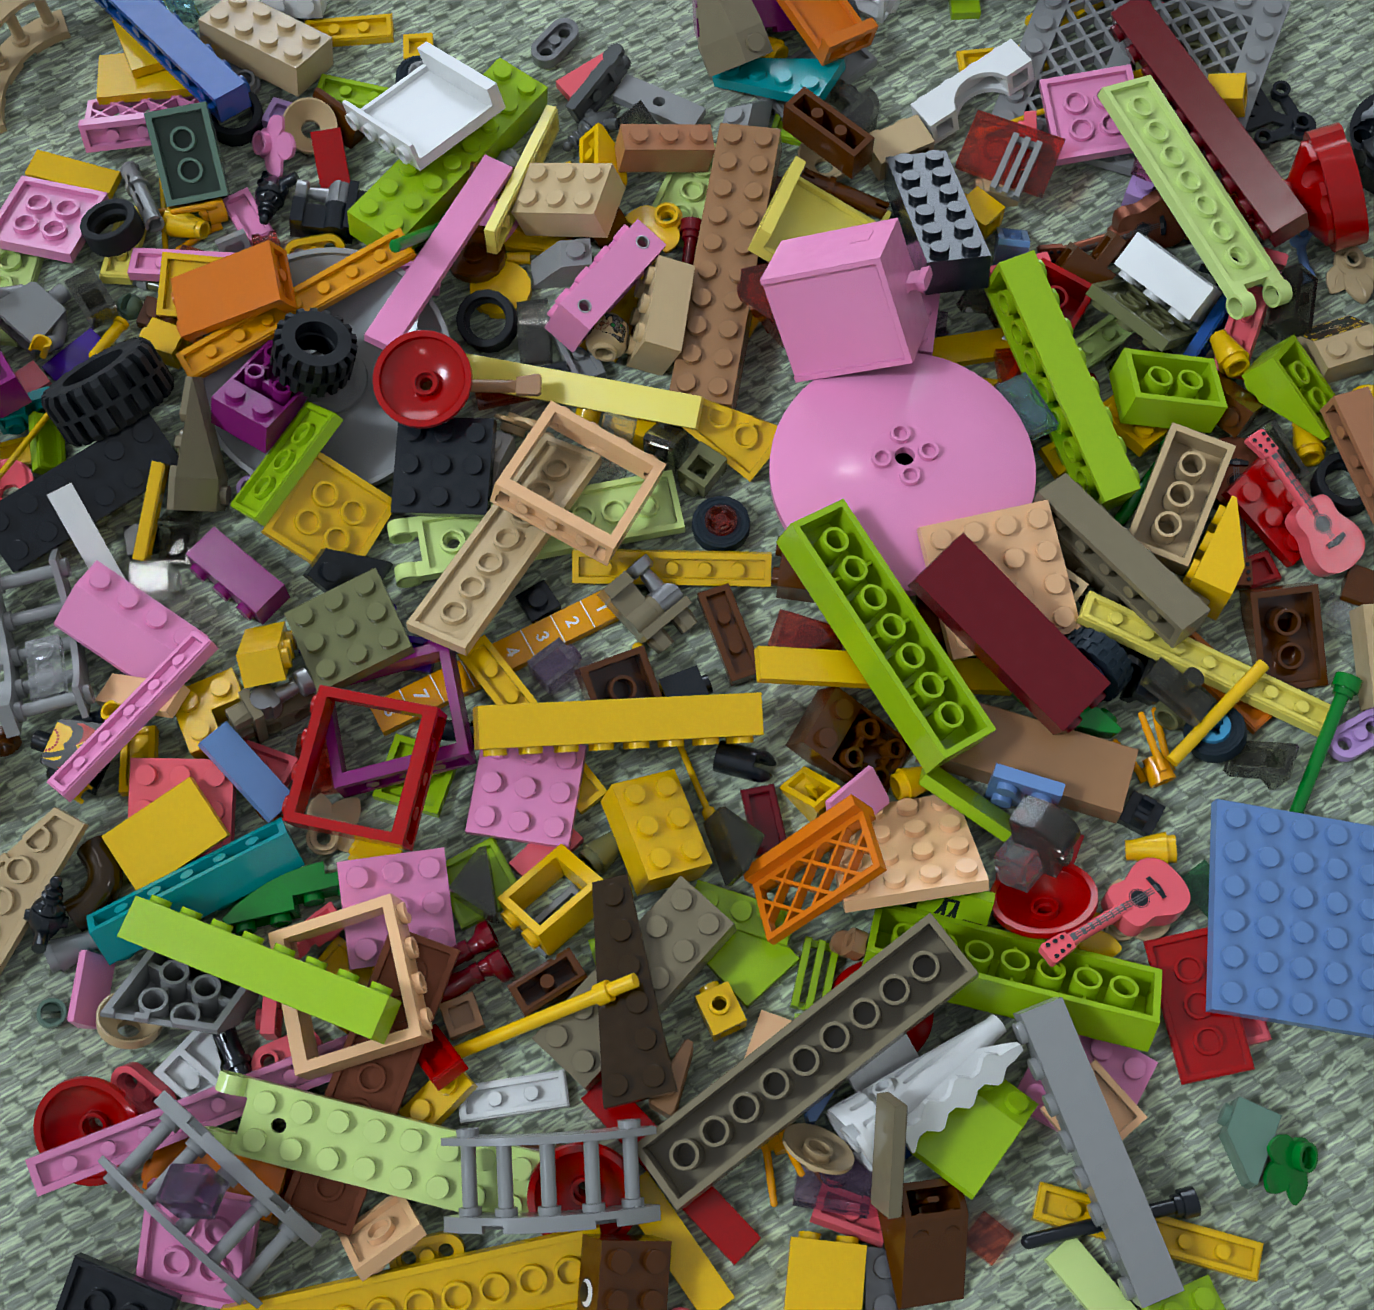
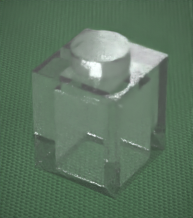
(156, 579)
(1017, 865)

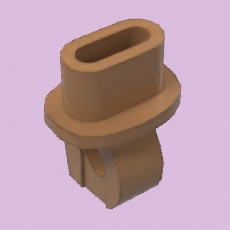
(849, 943)

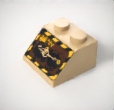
(1341, 347)

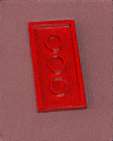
(1201, 1041)

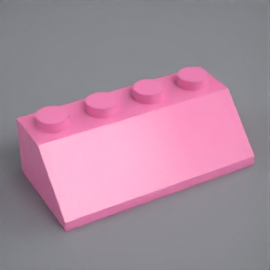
(121, 622)

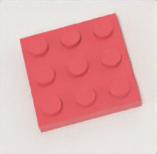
(156, 776)

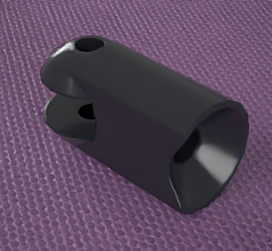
(739, 762)

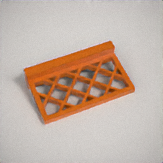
(807, 849)

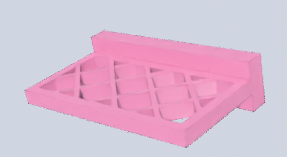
(127, 130)

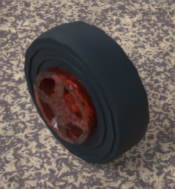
(721, 512)

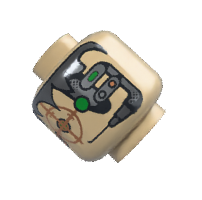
(608, 337)

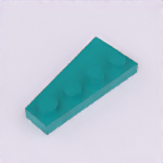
(781, 77)

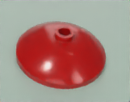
(409, 364)
(1049, 905)
(71, 1111)
(570, 1173)

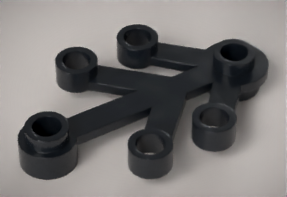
(1264, 114)

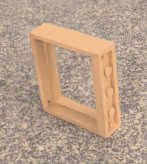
(557, 520)
(412, 984)

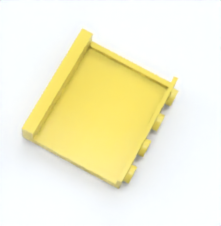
(801, 211)

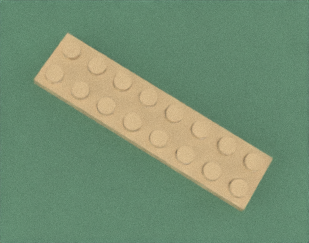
(500, 550)

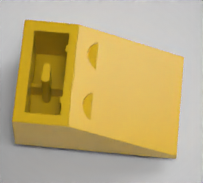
(1218, 559)

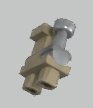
(648, 614)
(271, 708)

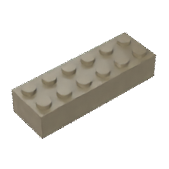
(679, 940)

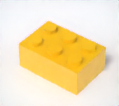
(655, 831)

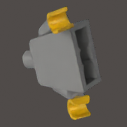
(35, 317)

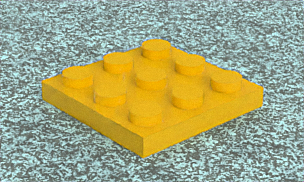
(329, 511)

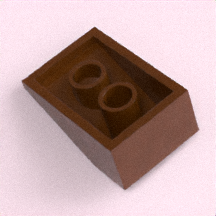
(1286, 632)

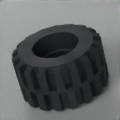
(319, 333)

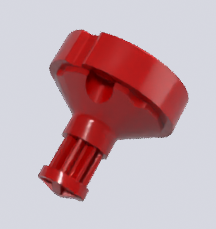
(1328, 188)

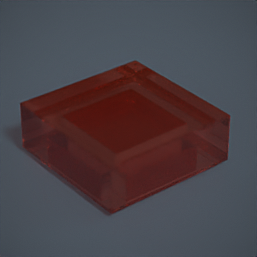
(988, 1238)

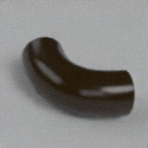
(102, 883)

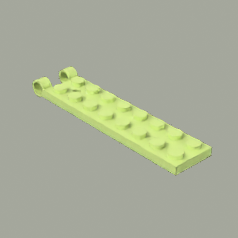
(1194, 195)
(597, 504)
(362, 1146)

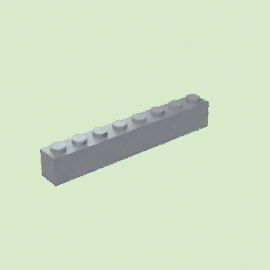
(1098, 1153)

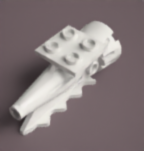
(926, 1084)

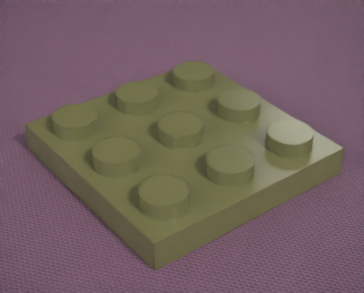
(1140, 314)
(349, 632)

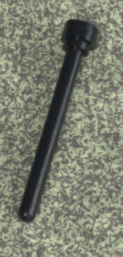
(1182, 1203)

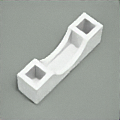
(1000, 71)

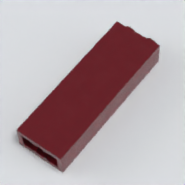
(1010, 635)

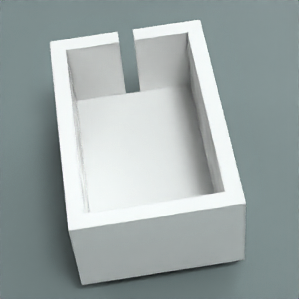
(1167, 279)

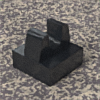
(1141, 814)

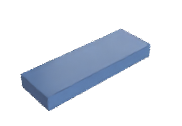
(245, 770)

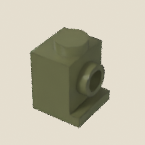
(701, 461)

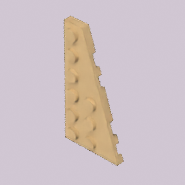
(28, 870)

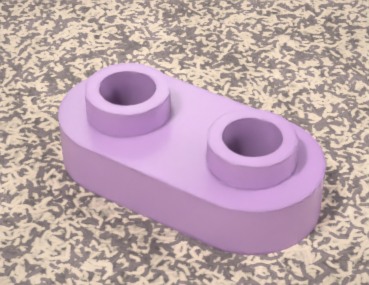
(1355, 735)

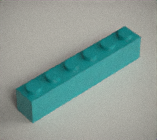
(204, 884)

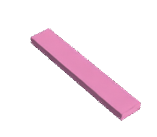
(132, 715)

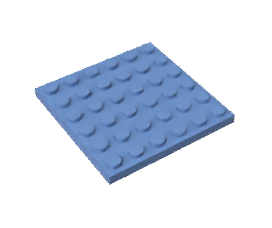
(1291, 919)

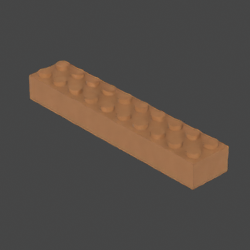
(717, 320)

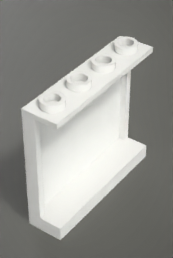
(428, 109)

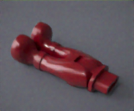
(493, 964)

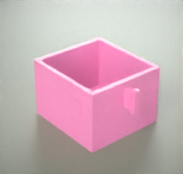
(847, 300)

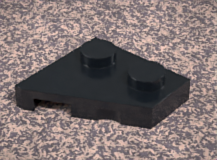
(336, 567)

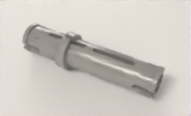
(139, 189)

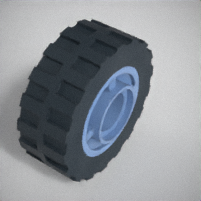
(1106, 657)

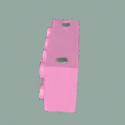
(603, 283)

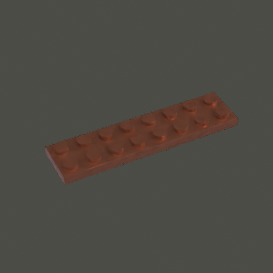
(373, 1084)

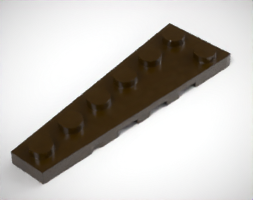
(630, 1028)

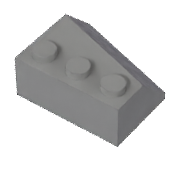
(178, 997)

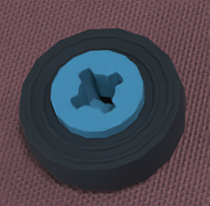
(1221, 744)

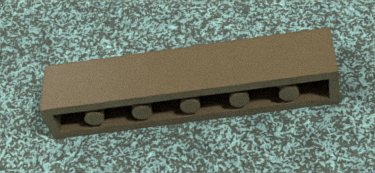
(1123, 562)

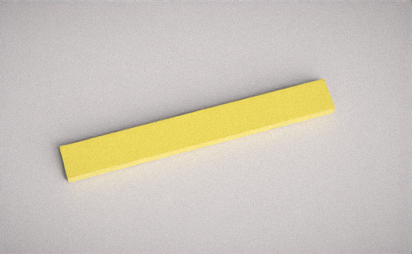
(598, 393)
(1217, 668)

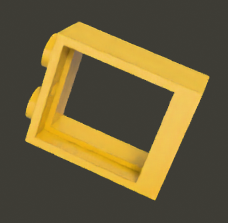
(534, 883)

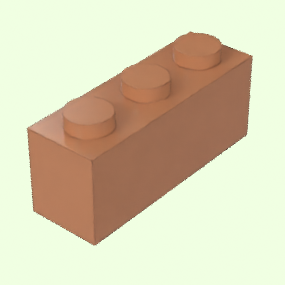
(664, 147)

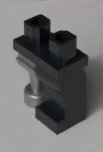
(316, 219)

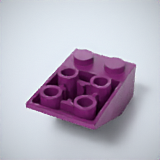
(255, 403)

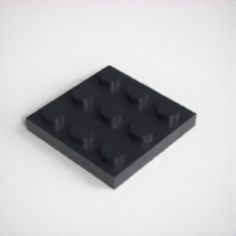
(444, 469)

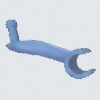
(1300, 244)

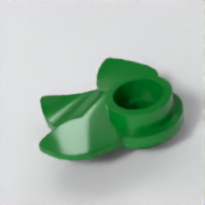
(1289, 1166)

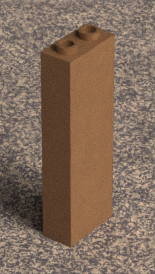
(1090, 767)

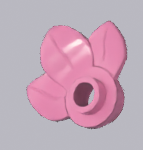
(274, 145)

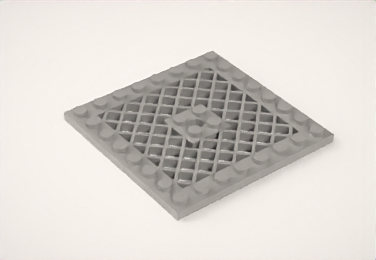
(1045, 27)

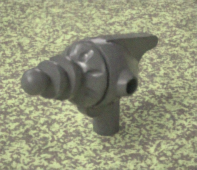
(606, 118)

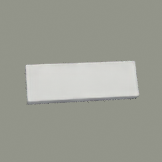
(516, 1097)

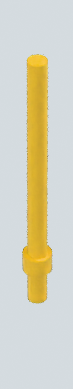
(600, 994)

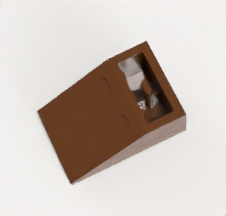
(846, 738)
(927, 1244)

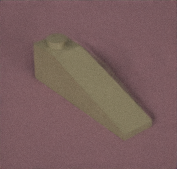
(730, 34)
(200, 476)

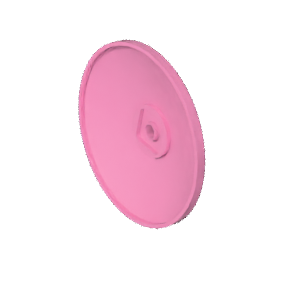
(850, 427)

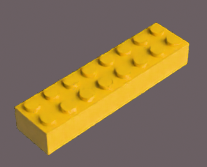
(617, 721)

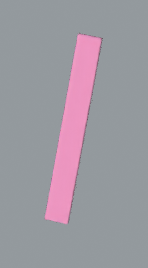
(439, 252)

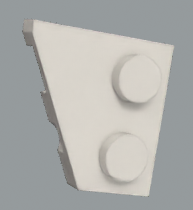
(191, 1065)

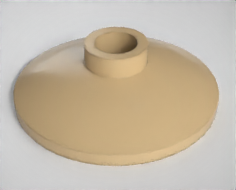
(818, 1149)

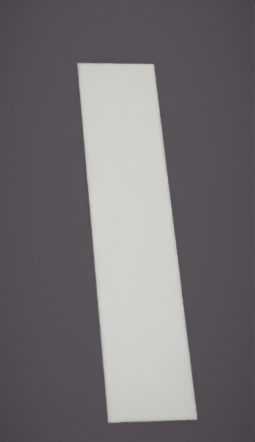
(81, 528)

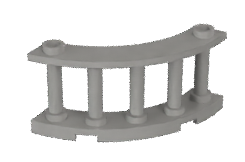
(13, 687)
(232, 1170)
(549, 1215)

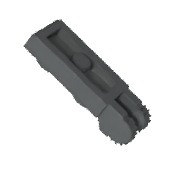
(600, 82)

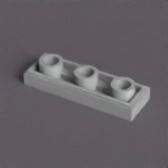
(661, 104)

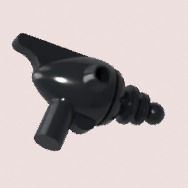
(272, 194)
(47, 915)

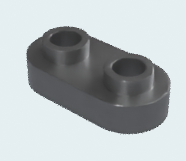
(552, 44)

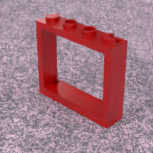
(416, 781)

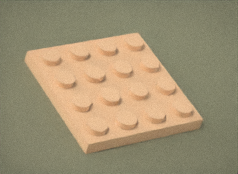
(1024, 547)
(925, 856)

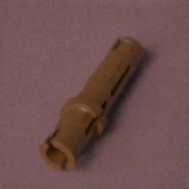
(851, 196)

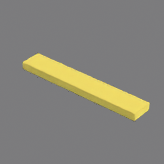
(534, 152)

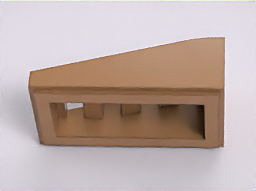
(669, 1104)

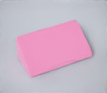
(865, 787)
(90, 987)

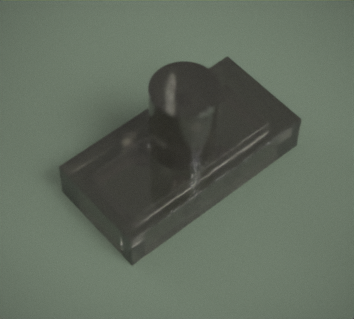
(1178, 690)

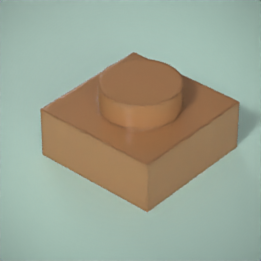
(462, 1016)

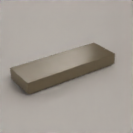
(889, 1155)

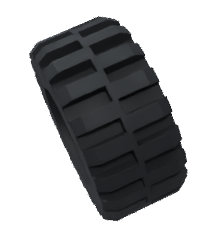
(108, 392)

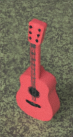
(1324, 536)
(1146, 898)

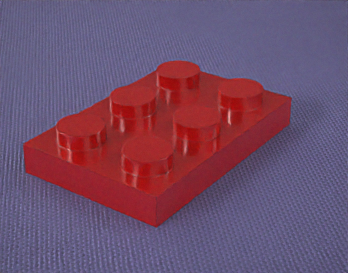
(1264, 506)

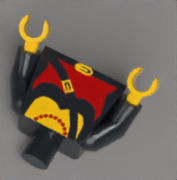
(67, 738)

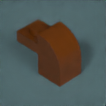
(1093, 266)

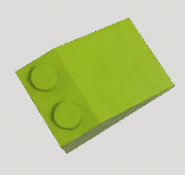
(1290, 385)
(976, 1137)

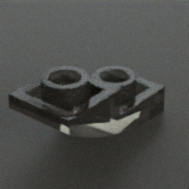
(533, 339)

